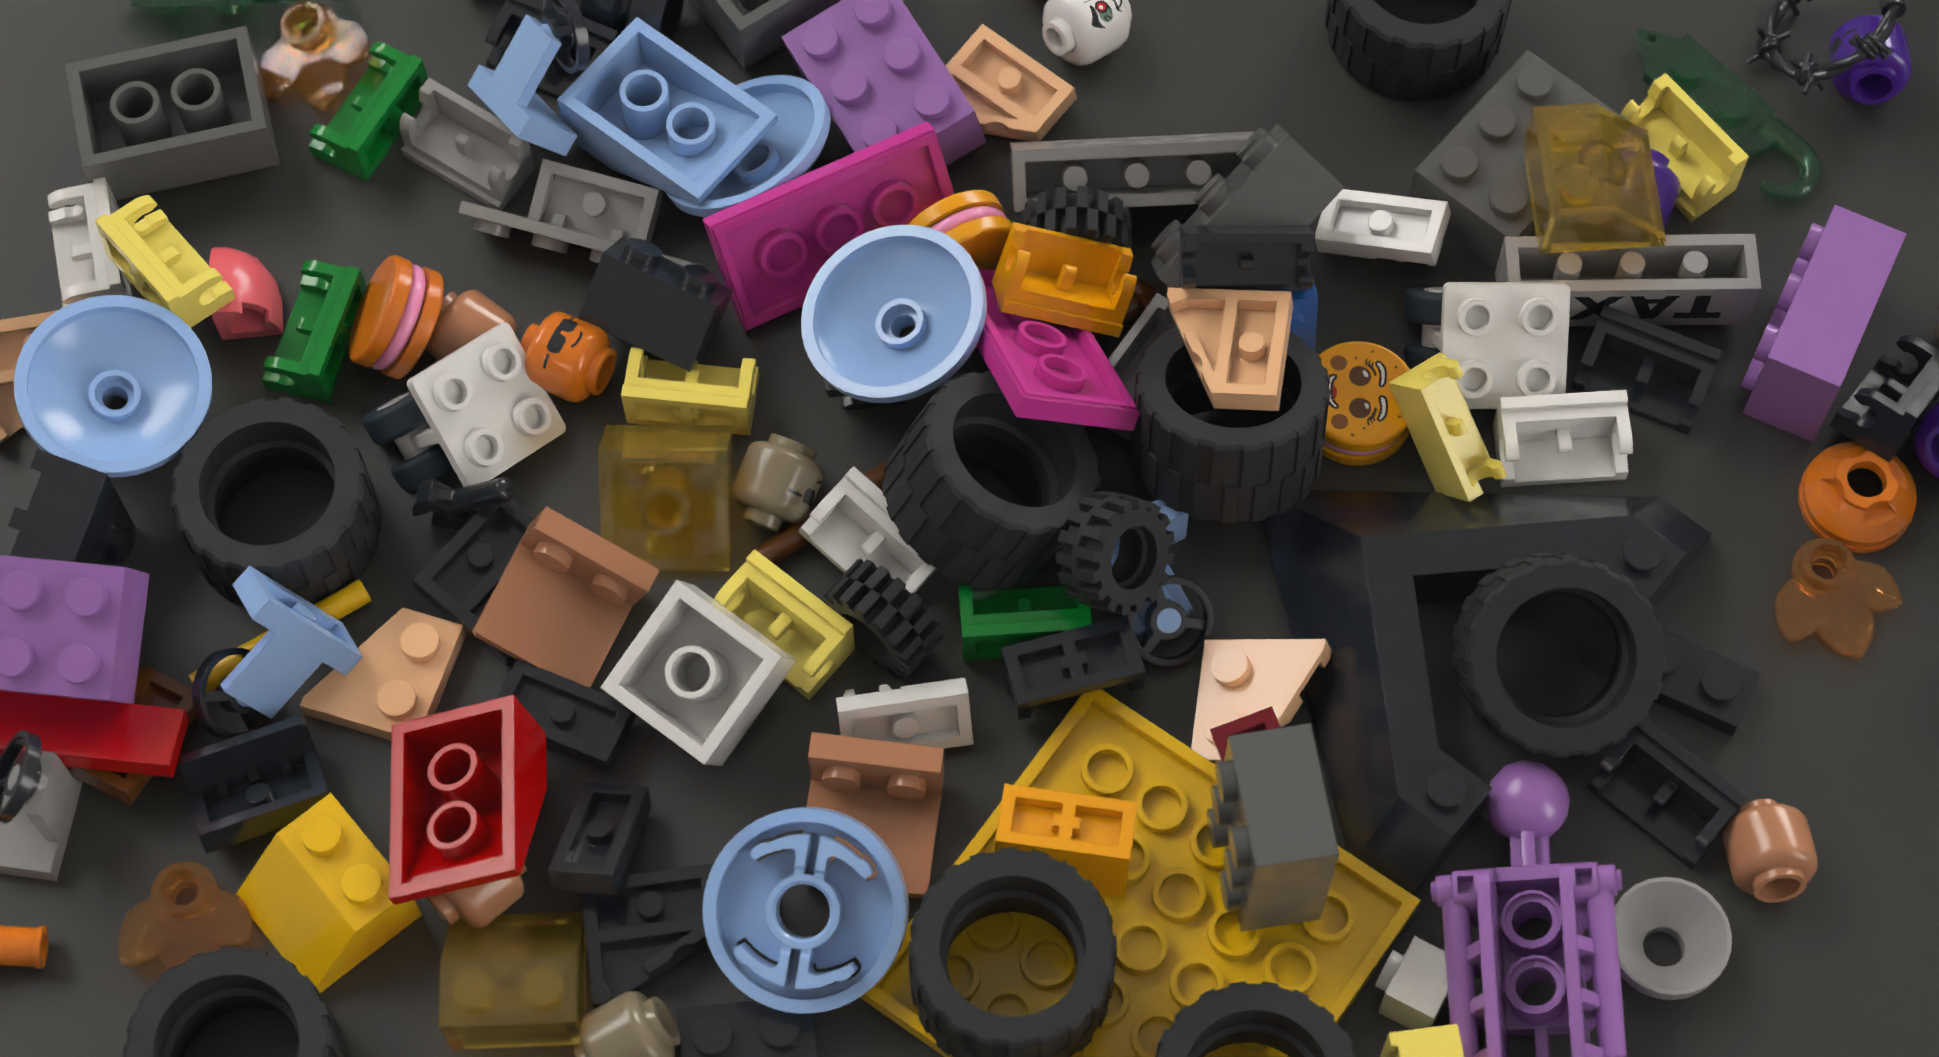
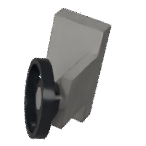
(35, 808)

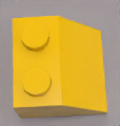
(324, 894)

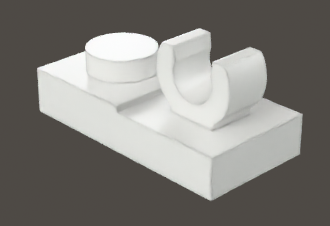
(1383, 227)
(915, 714)

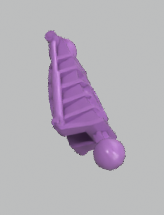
(1528, 808)

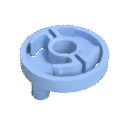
(864, 920)

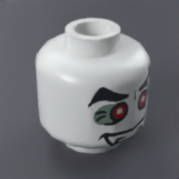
(1085, 28)

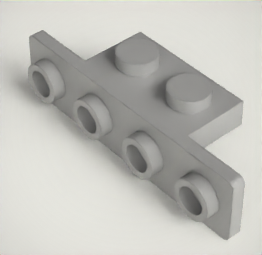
(578, 210)

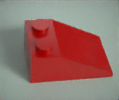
(463, 797)

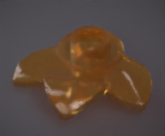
(316, 60)
(1834, 607)
(177, 931)

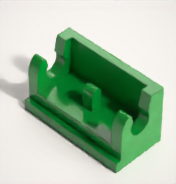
(372, 112)
(317, 332)
(1014, 616)

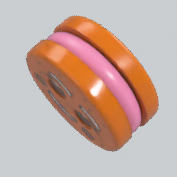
(396, 317)

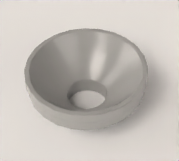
(1689, 917)

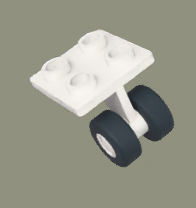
(1501, 333)
(467, 414)

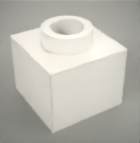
(1414, 985)

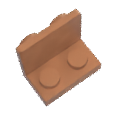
(563, 598)
(889, 790)

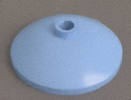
(781, 153)
(878, 289)
(106, 351)

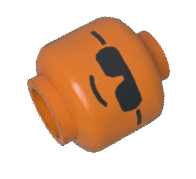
(568, 357)

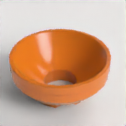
(1855, 520)

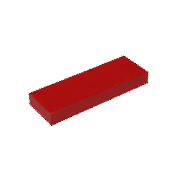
(98, 732)

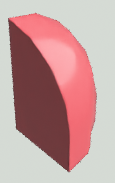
(257, 300)

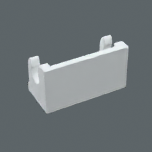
(79, 251)
(1563, 437)
(856, 525)

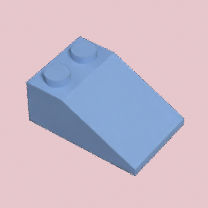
(662, 115)

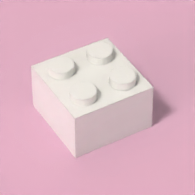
(698, 674)

